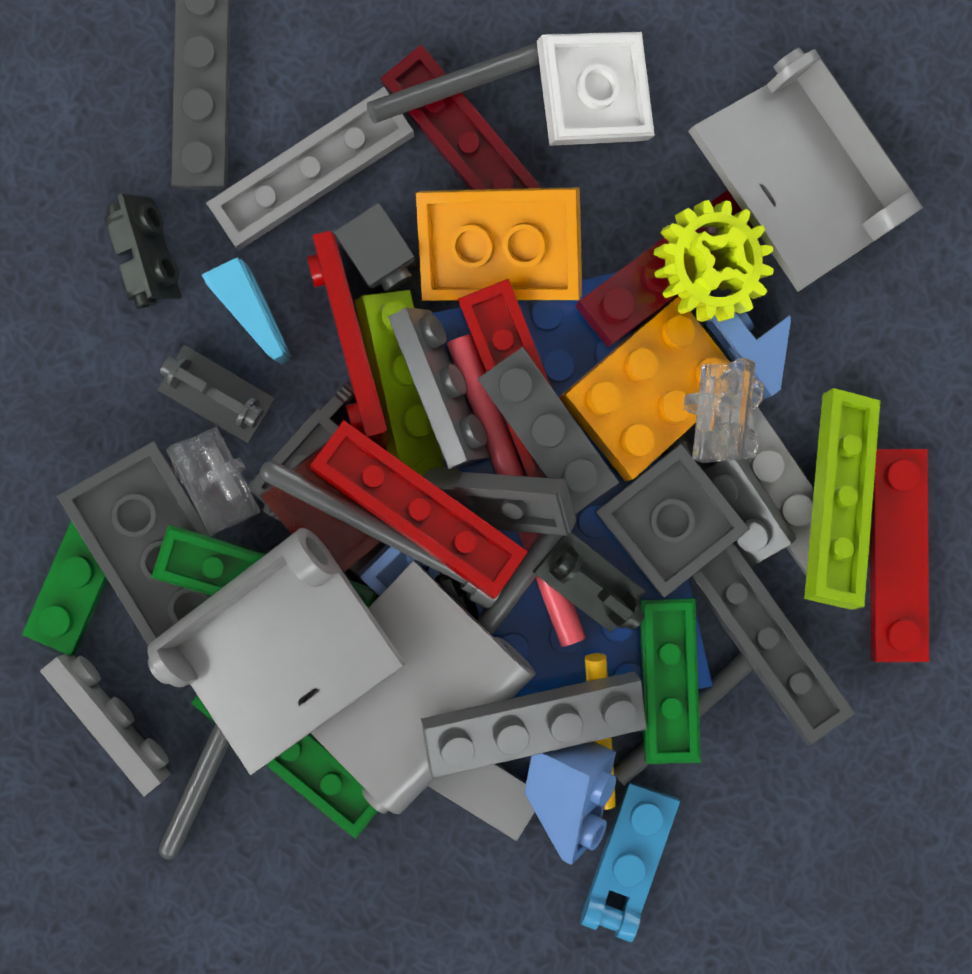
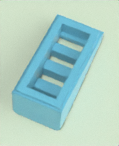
(242, 296)

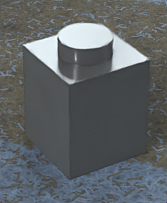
(377, 250)

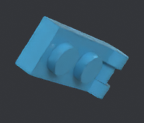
(630, 859)

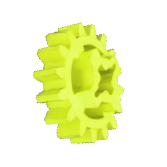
(691, 263)

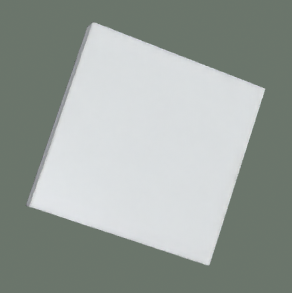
(595, 88)

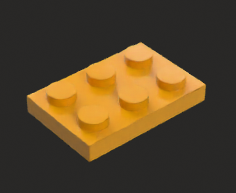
(500, 235)
(638, 390)

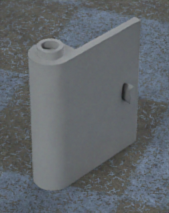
(806, 168)
(271, 642)
(447, 669)

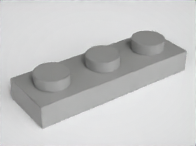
(108, 721)

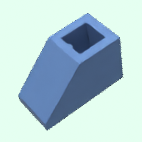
(570, 794)

